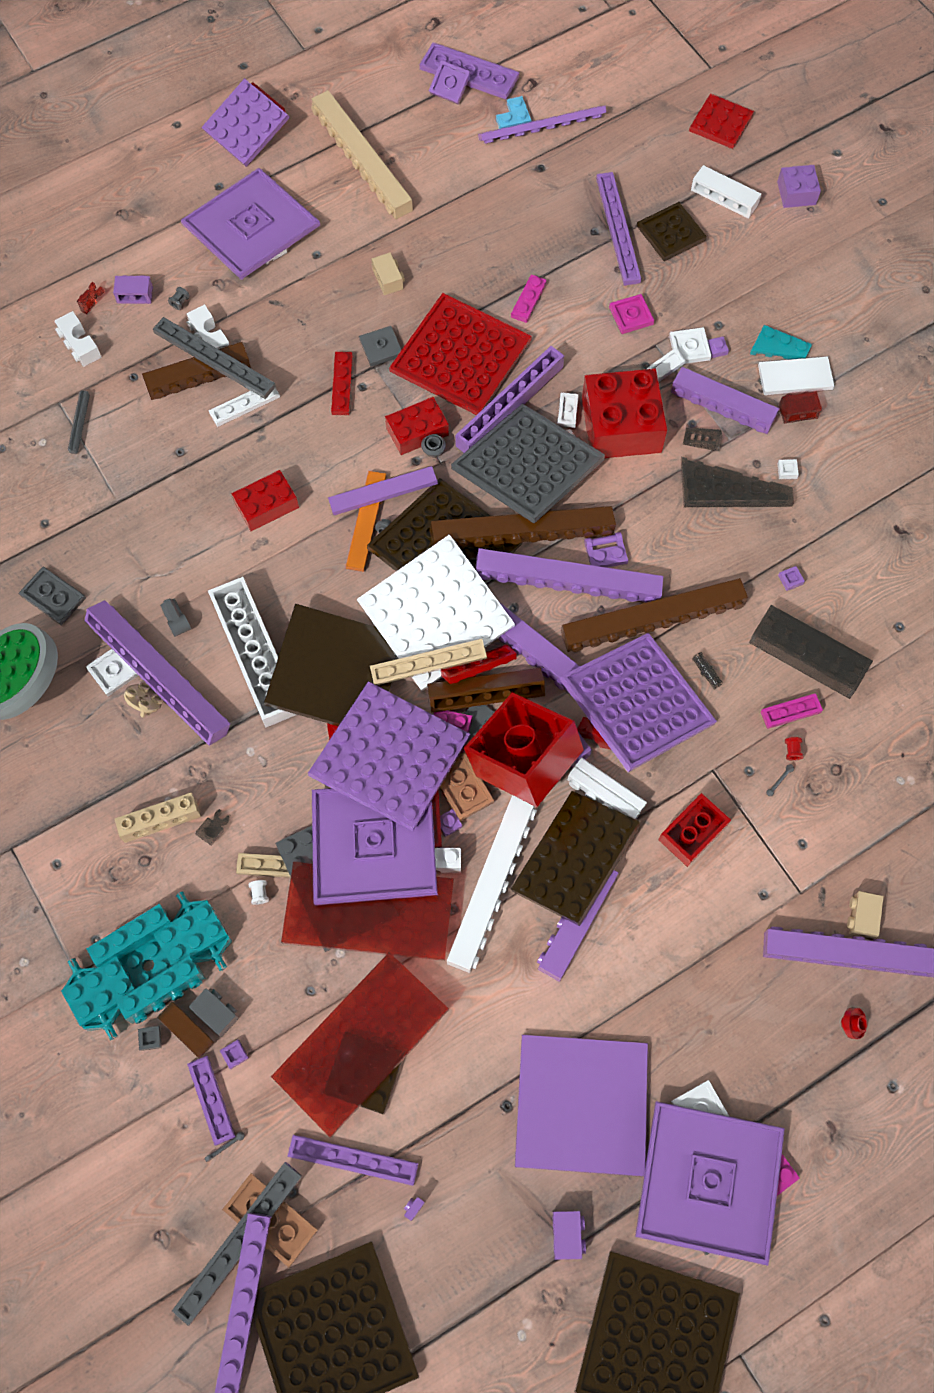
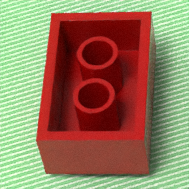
(414, 423)
(265, 500)
(694, 829)

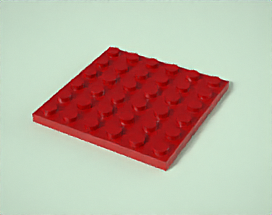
(460, 354)

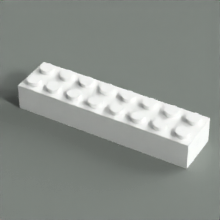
(249, 643)

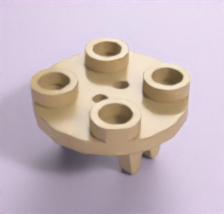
(143, 698)

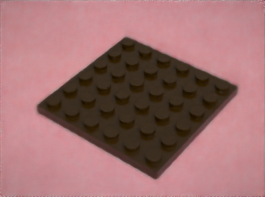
(410, 531)
(334, 1329)
(656, 1332)

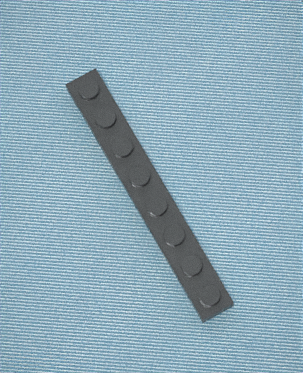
(214, 358)
(230, 1250)

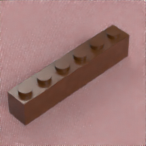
(188, 373)
(485, 689)

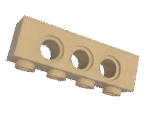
(157, 817)

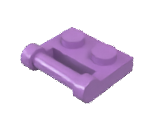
(607, 556)

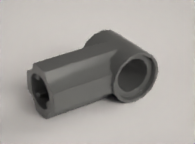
(176, 620)

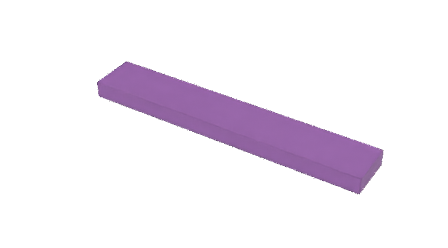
(382, 490)
(353, 1160)

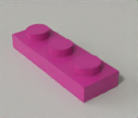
(528, 298)
(791, 711)

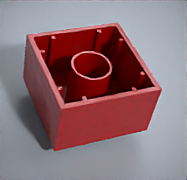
(624, 413)
(524, 749)

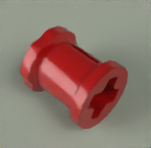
(794, 748)

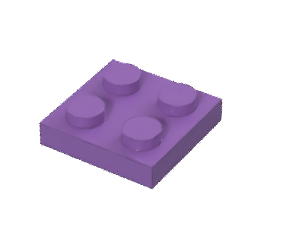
(449, 82)

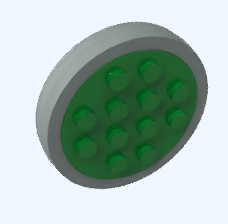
(26, 667)

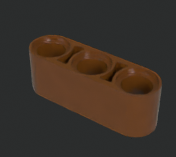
(185, 1029)

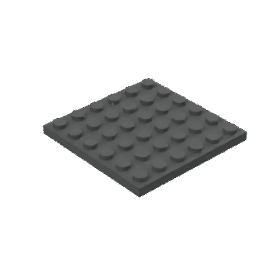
(528, 462)

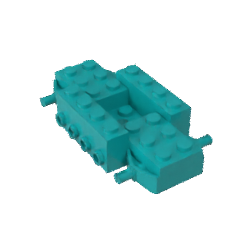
(119, 978)

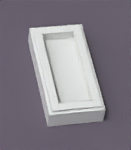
(668, 364)

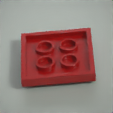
(721, 121)

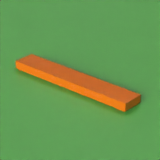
(364, 529)

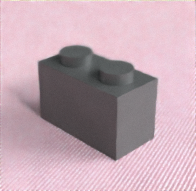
(214, 1012)

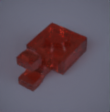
(88, 299)

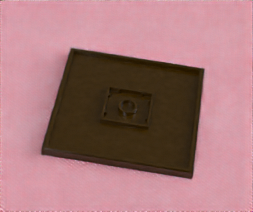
(325, 665)

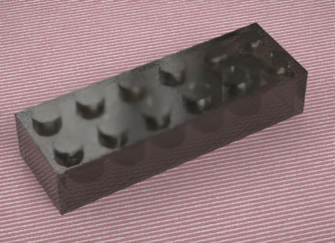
(810, 651)

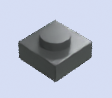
(149, 1038)

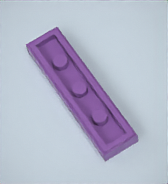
(211, 1100)

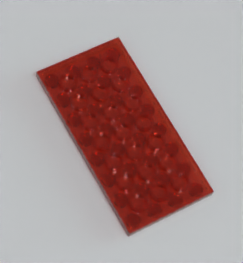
(399, 925)
(359, 1044)

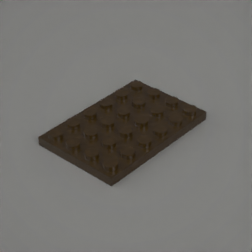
(575, 857)

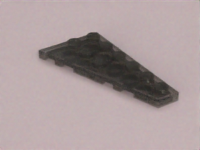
(727, 488)

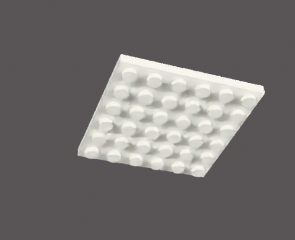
(434, 606)

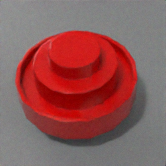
(854, 1023)

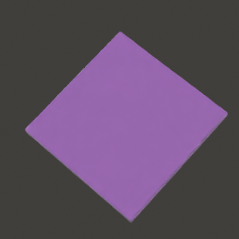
(250, 223)
(367, 854)
(582, 1105)
(710, 1183)

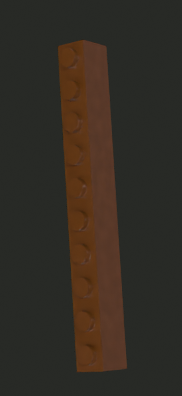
(518, 529)
(653, 615)

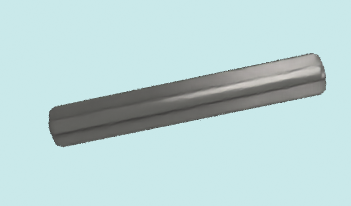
(78, 422)

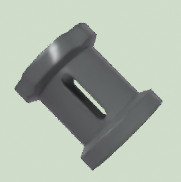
(178, 298)

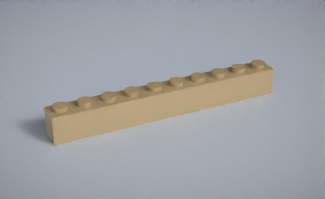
(362, 155)

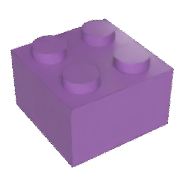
(798, 186)

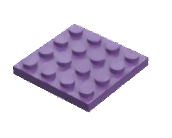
(245, 122)

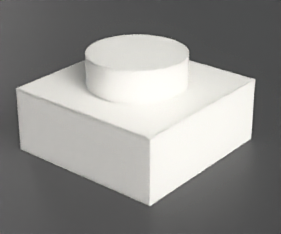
(787, 469)

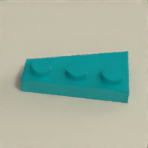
(780, 344)

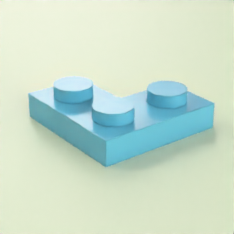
(517, 113)

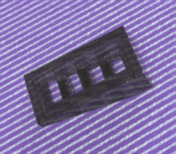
(710, 444)

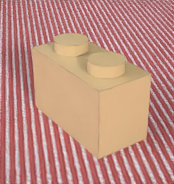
(387, 273)
(865, 915)

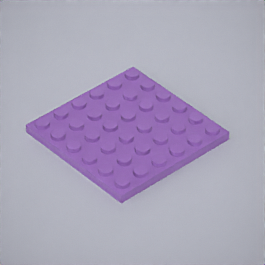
(637, 701)
(389, 755)

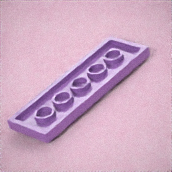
(484, 74)

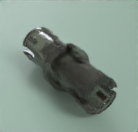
(707, 670)

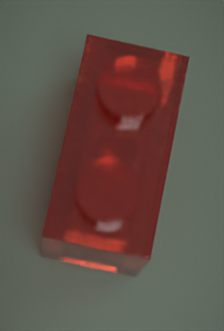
(800, 407)

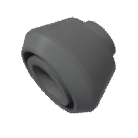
(433, 445)

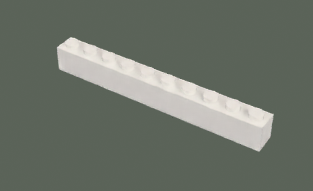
(491, 884)

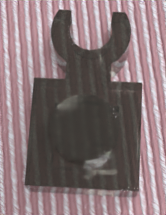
(212, 829)

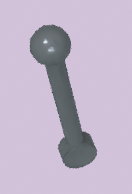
(789, 768)
(240, 1136)

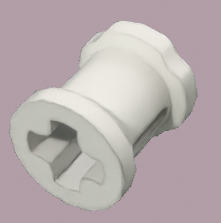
(258, 892)

